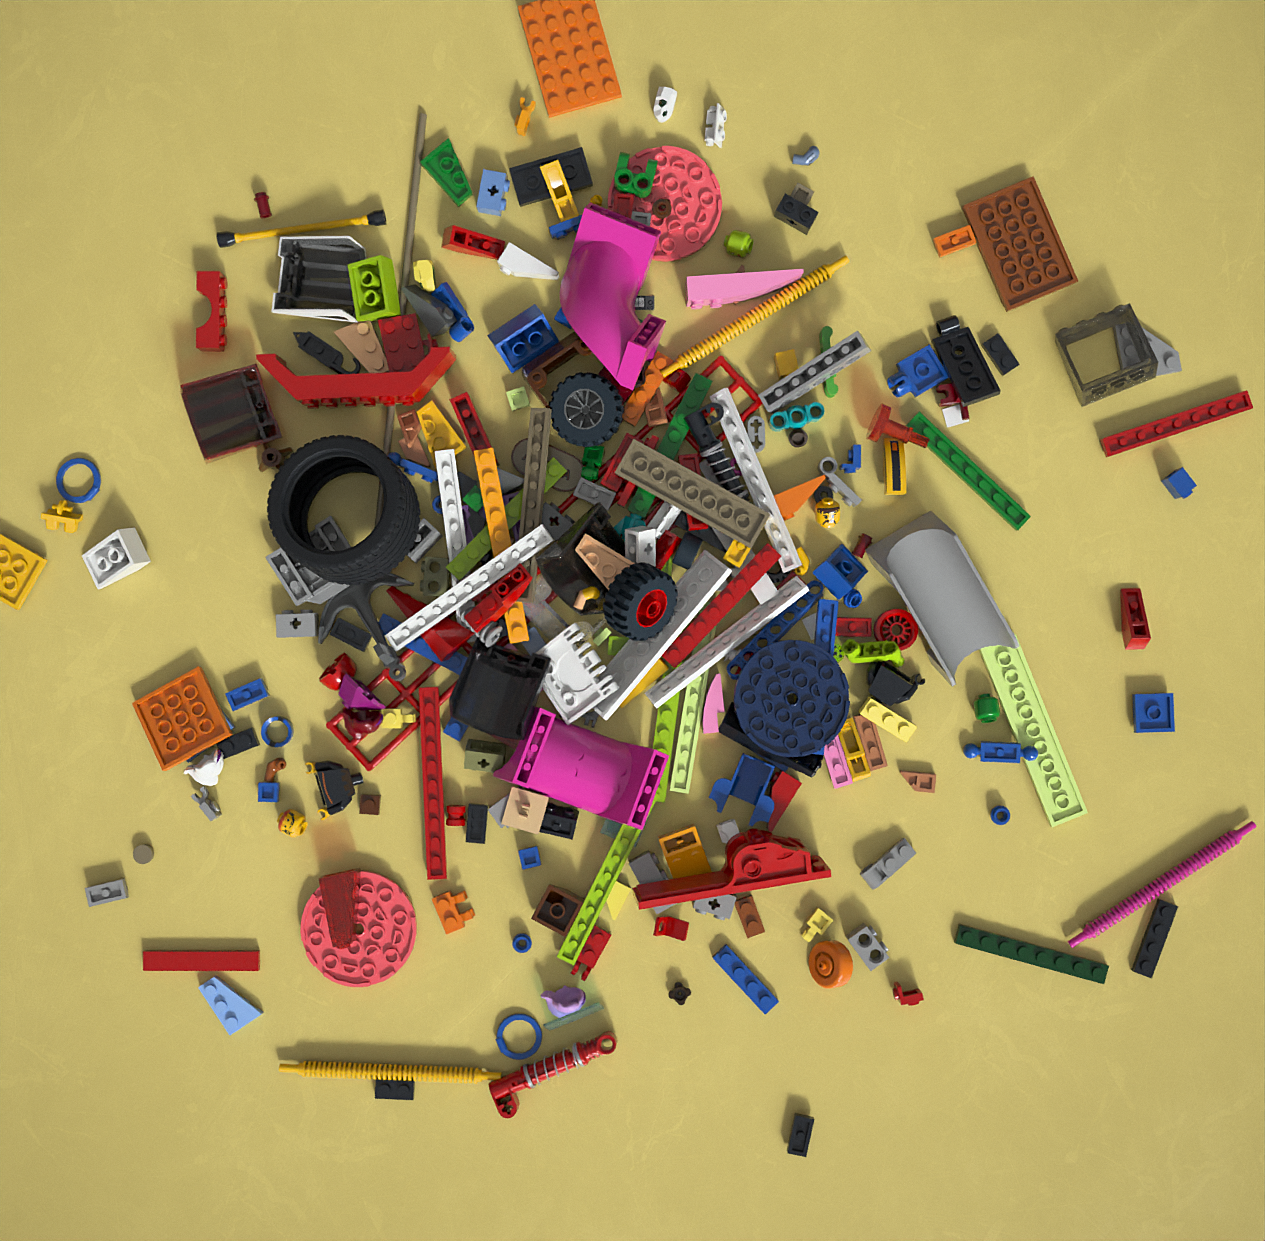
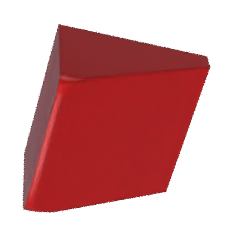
(677, 380)

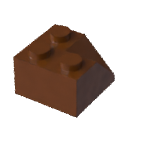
(558, 909)

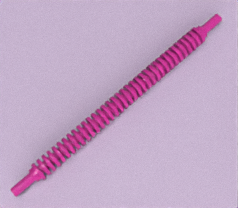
(1161, 883)

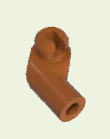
(273, 767)

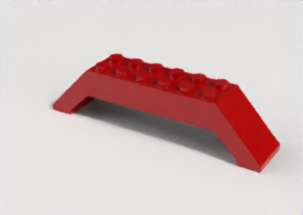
(364, 387)

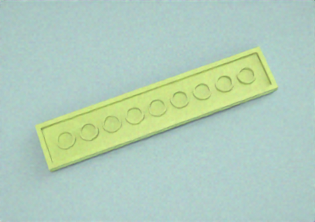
(1034, 728)

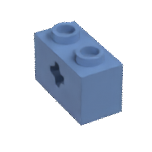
(491, 182)

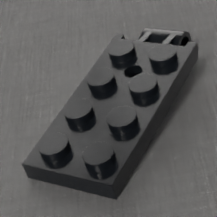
(967, 371)

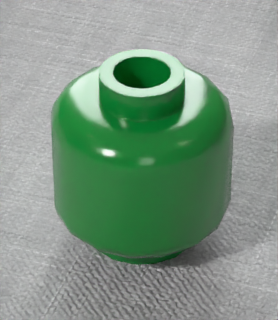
(986, 708)

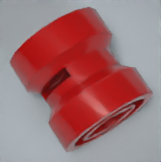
(455, 815)

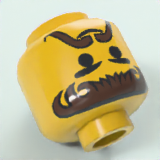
(827, 512)

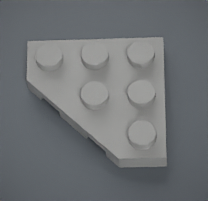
(1167, 356)

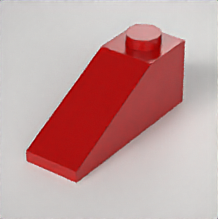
(472, 243)
(1133, 619)
(782, 792)

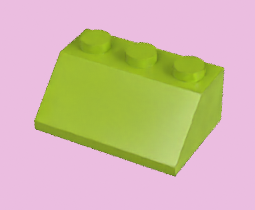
(374, 289)

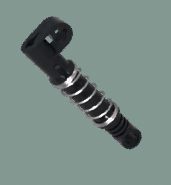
(711, 449)

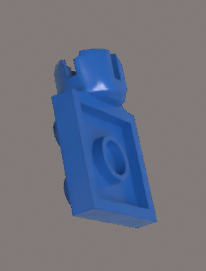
(917, 373)

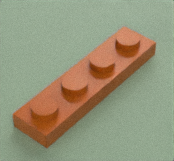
(643, 395)

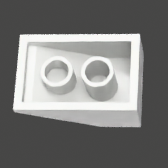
(116, 557)

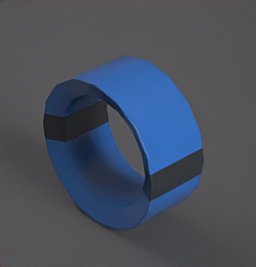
(264, 734)

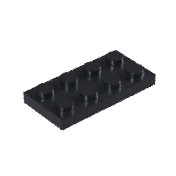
(530, 182)

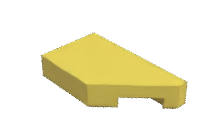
(617, 898)

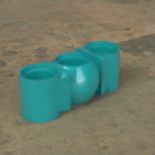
(804, 412)

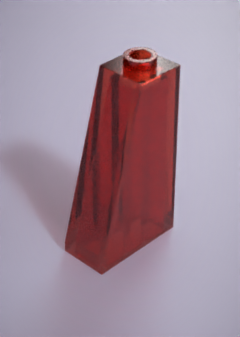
(340, 902)

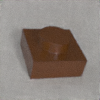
(370, 804)

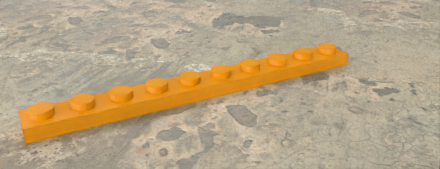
(498, 532)

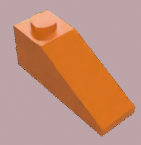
(794, 498)

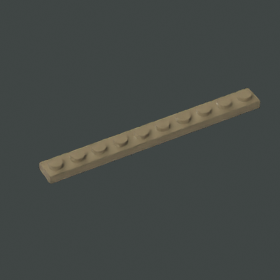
(534, 487)

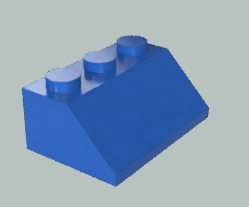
(523, 338)

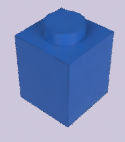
(1179, 483)

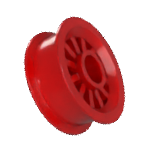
(912, 626)

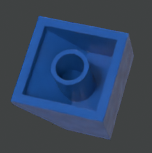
(840, 572)

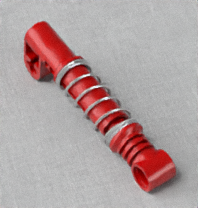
(541, 1070)

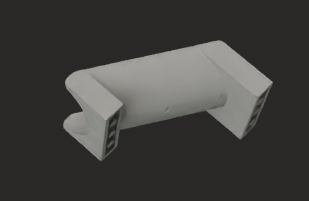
(941, 592)

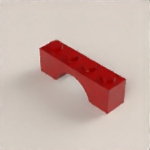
(211, 335)

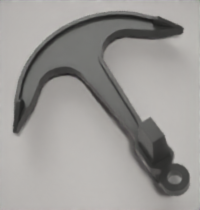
(359, 599)

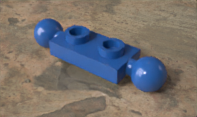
(412, 468)
(1000, 752)

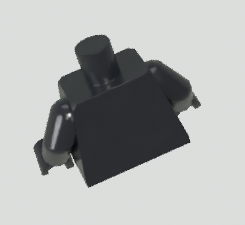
(890, 684)

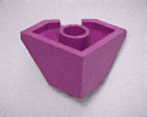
(358, 695)

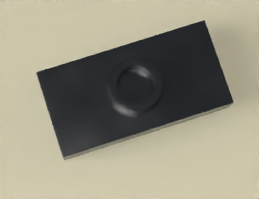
(477, 823)

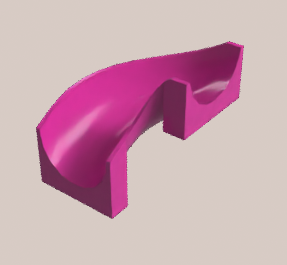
(601, 290)

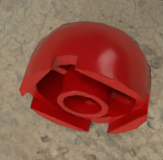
(334, 674)

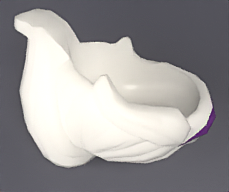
(208, 769)

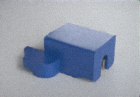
(748, 785)

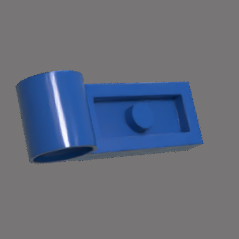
(464, 325)

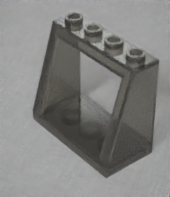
(1118, 380)

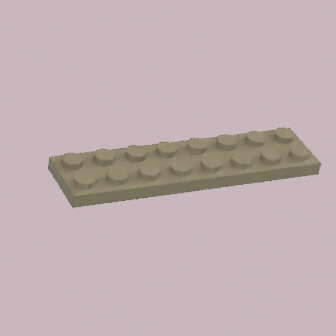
(692, 493)

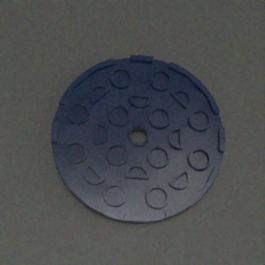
(763, 703)

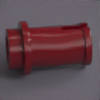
(263, 204)
(862, 544)

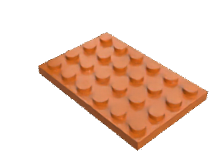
(569, 54)

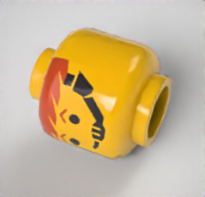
(292, 823)

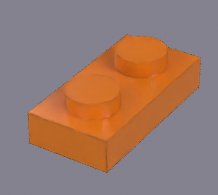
(954, 241)

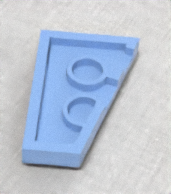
(228, 1005)

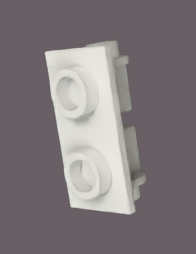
(715, 116)
(664, 518)

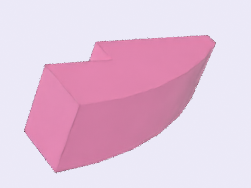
(713, 705)

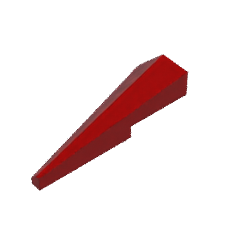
(444, 636)

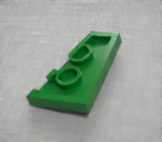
(446, 171)

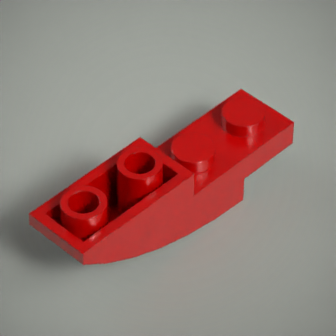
(504, 595)

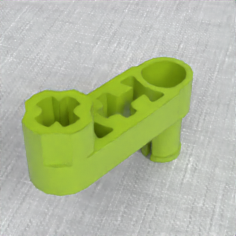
(861, 652)

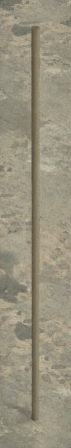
(404, 280)

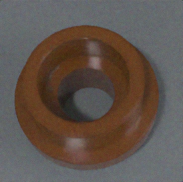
(661, 214)

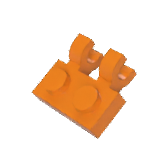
(448, 911)

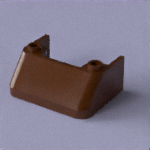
(536, 371)

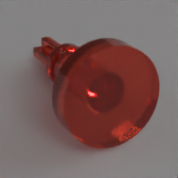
(882, 424)

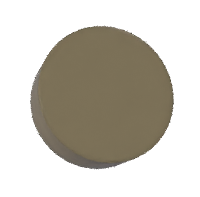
(143, 854)

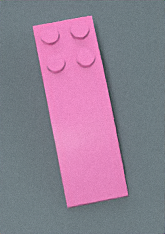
(727, 288)

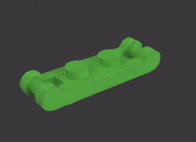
(830, 388)

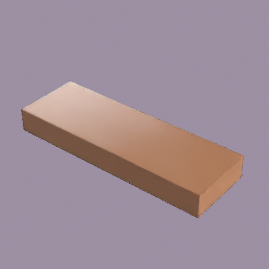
(871, 742)

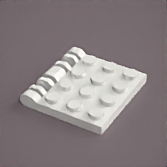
(570, 677)

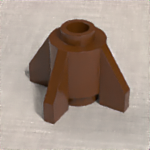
(279, 457)

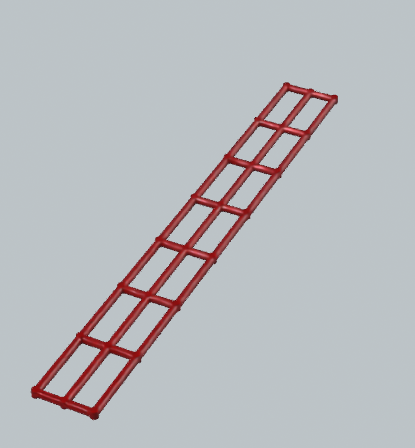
(406, 693)

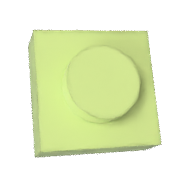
(518, 398)
(601, 635)

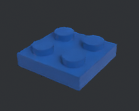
(1153, 712)

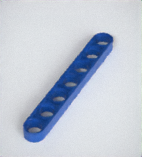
(779, 621)

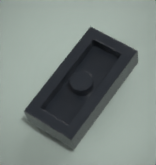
(1000, 354)
(351, 634)
(238, 743)
(394, 1089)
(800, 1135)

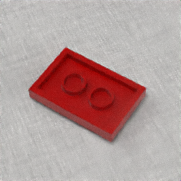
(402, 342)

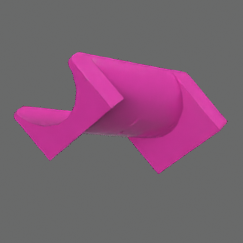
(586, 769)

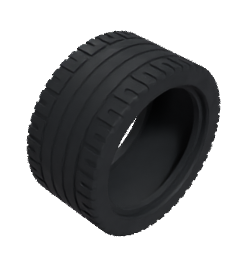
(304, 477)

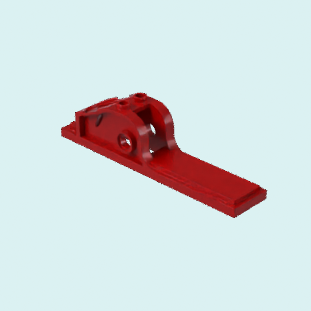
(751, 863)

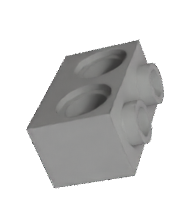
(864, 948)

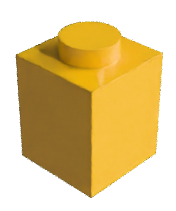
(785, 363)

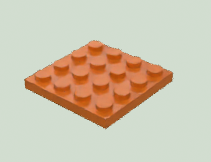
(182, 718)

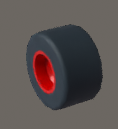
(687, 550)

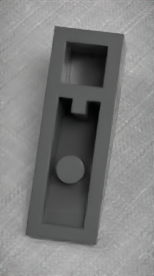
(432, 312)

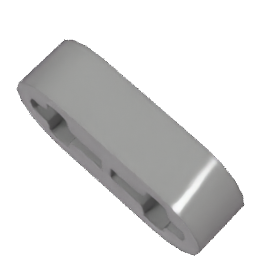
(761, 432)

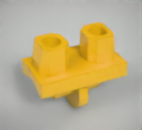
(63, 514)

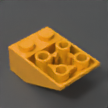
(684, 852)

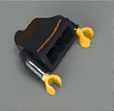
(334, 785)

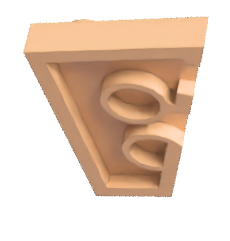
(364, 345)
(601, 559)

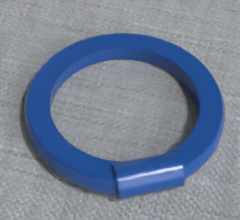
(94, 489)
(502, 1045)

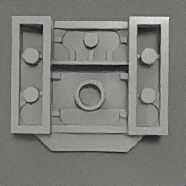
(299, 581)

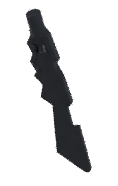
(475, 520)

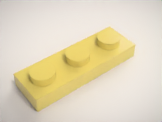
(887, 719)

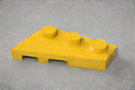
(438, 431)

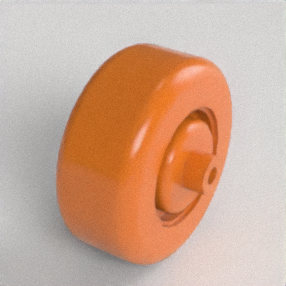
(830, 964)

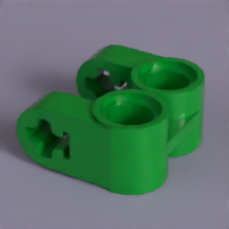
(633, 178)

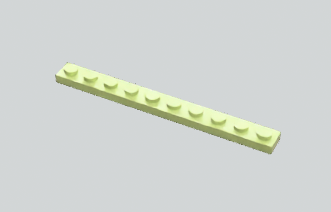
(690, 724)

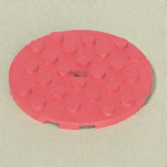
(693, 196)
(375, 953)

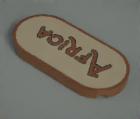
(571, 463)

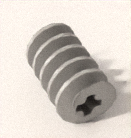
(488, 634)

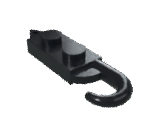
(324, 352)

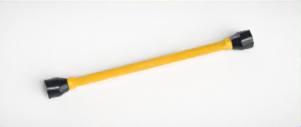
(227, 239)

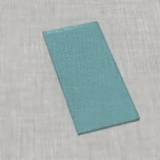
(573, 1016)

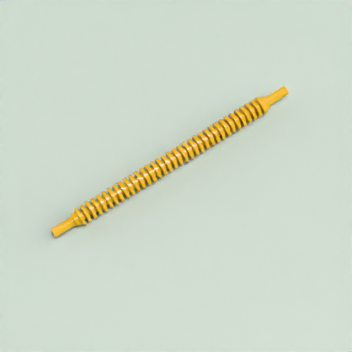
(758, 314)
(349, 1070)

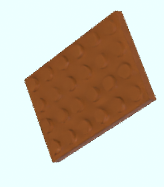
(1019, 244)

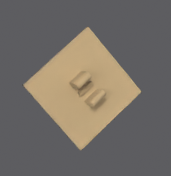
(525, 810)

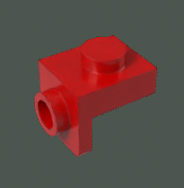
(908, 997)

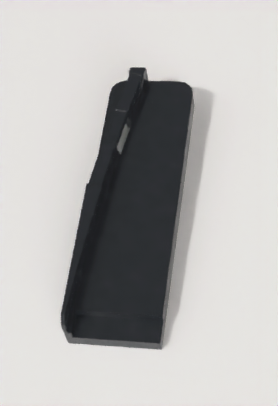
(731, 728)

